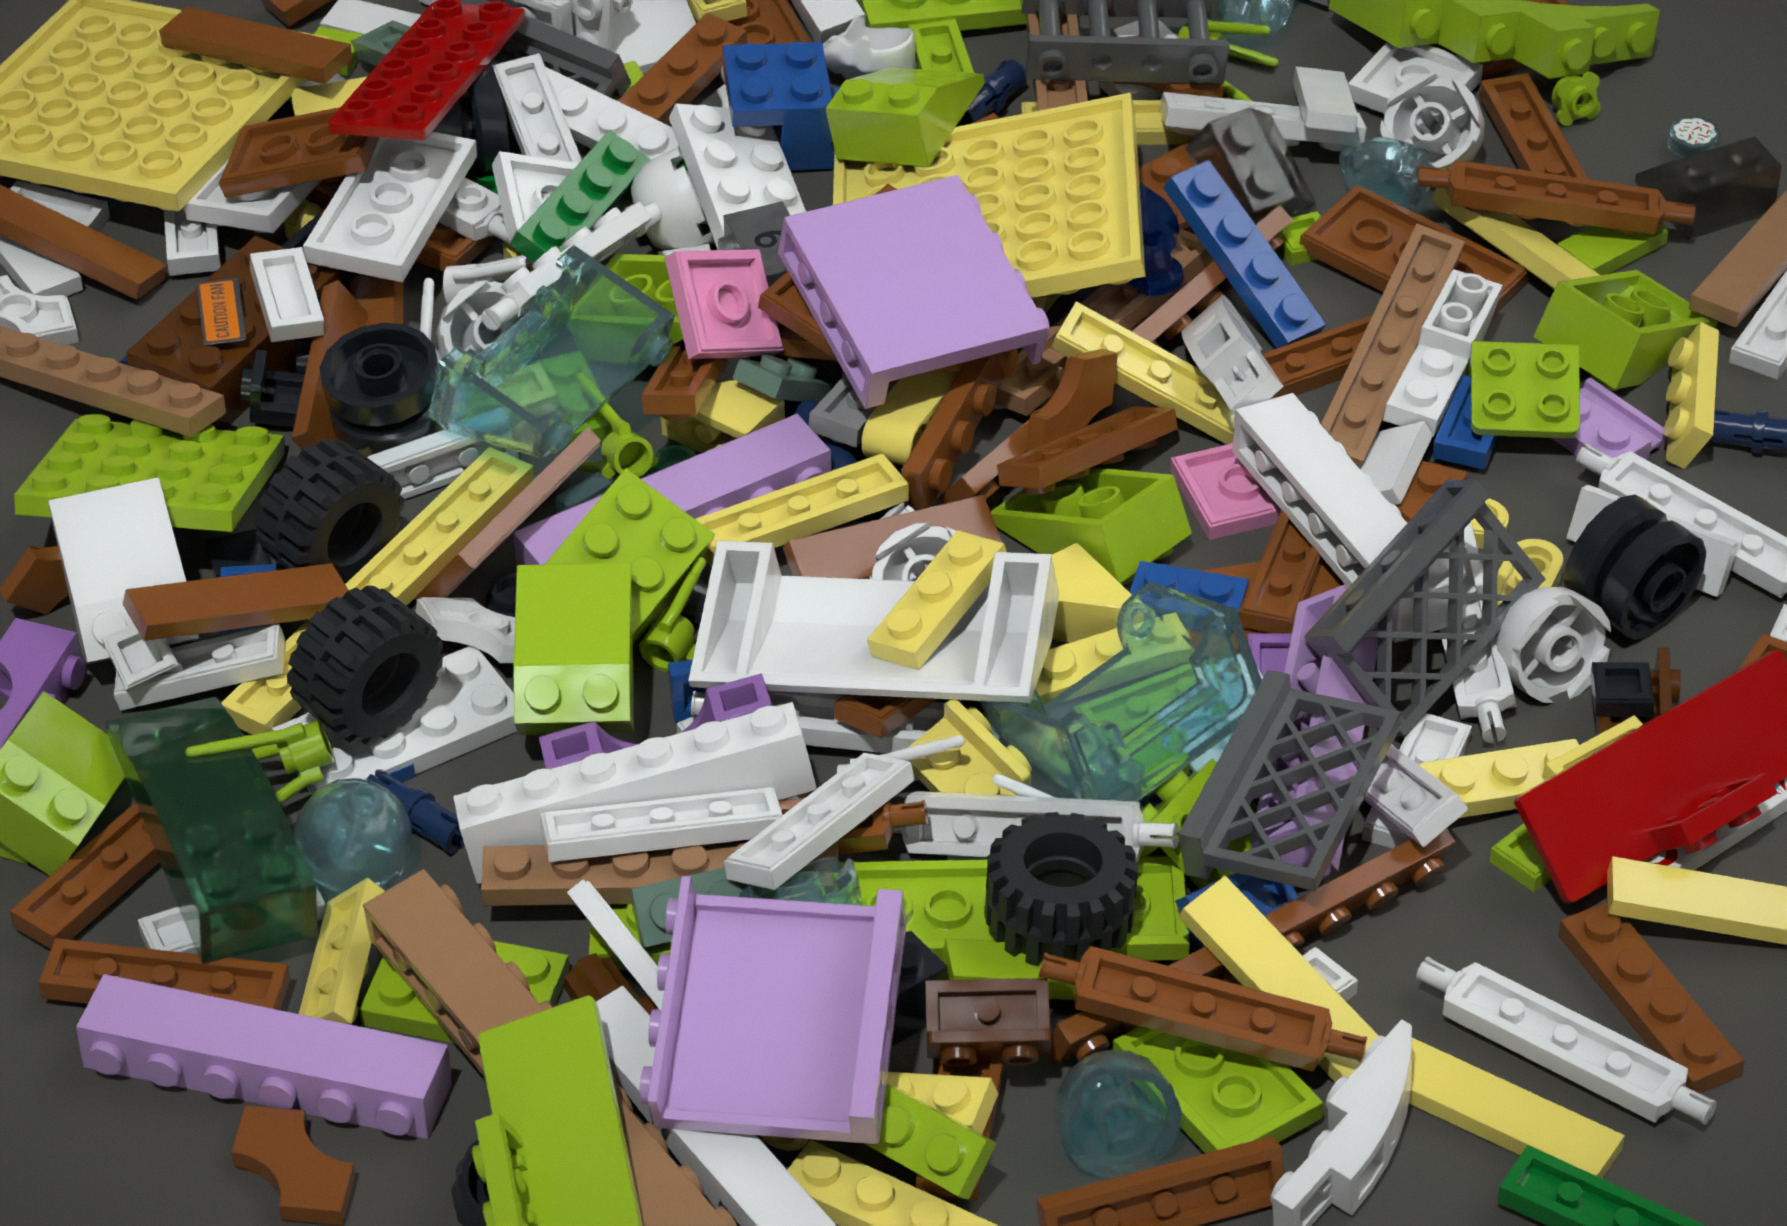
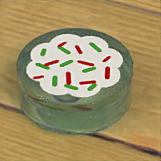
(1693, 135)

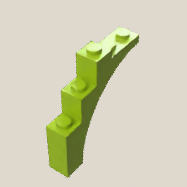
(1543, 36)

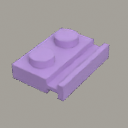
(1613, 425)

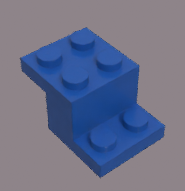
(785, 89)

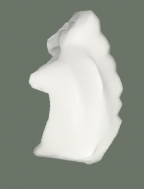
(869, 50)

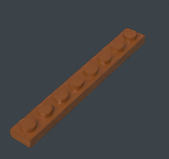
(1322, 909)

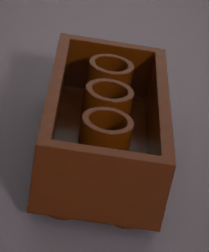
(177, 345)

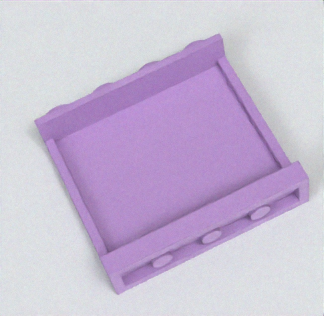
(909, 284)
(775, 1016)

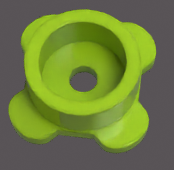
(1569, 90)

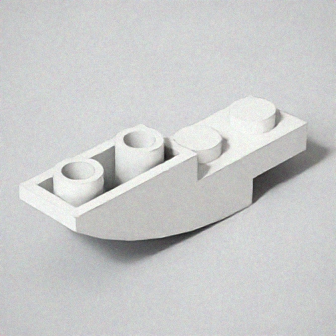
(1443, 350)
(1230, 356)
(1361, 1135)

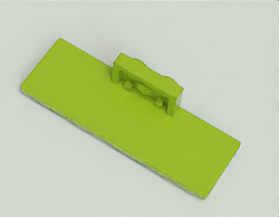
(555, 1124)

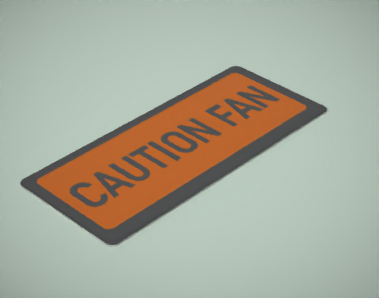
(221, 311)

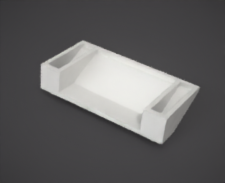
(816, 631)

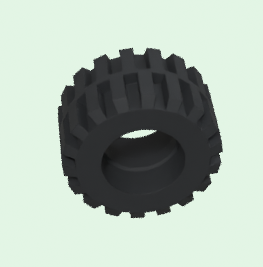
(329, 509)
(365, 665)
(1060, 887)

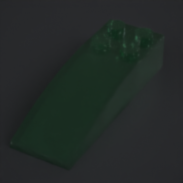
(216, 831)

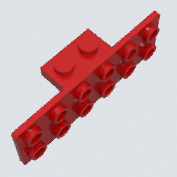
(427, 70)
(1665, 781)

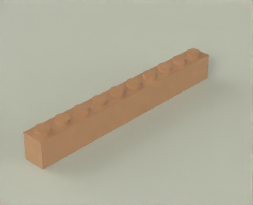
(473, 990)

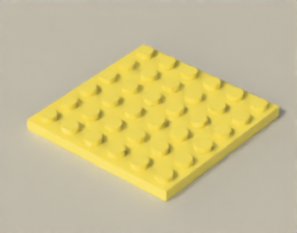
(119, 114)
(1050, 185)

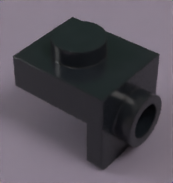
(271, 393)

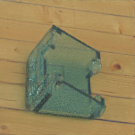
(554, 362)
(1147, 707)

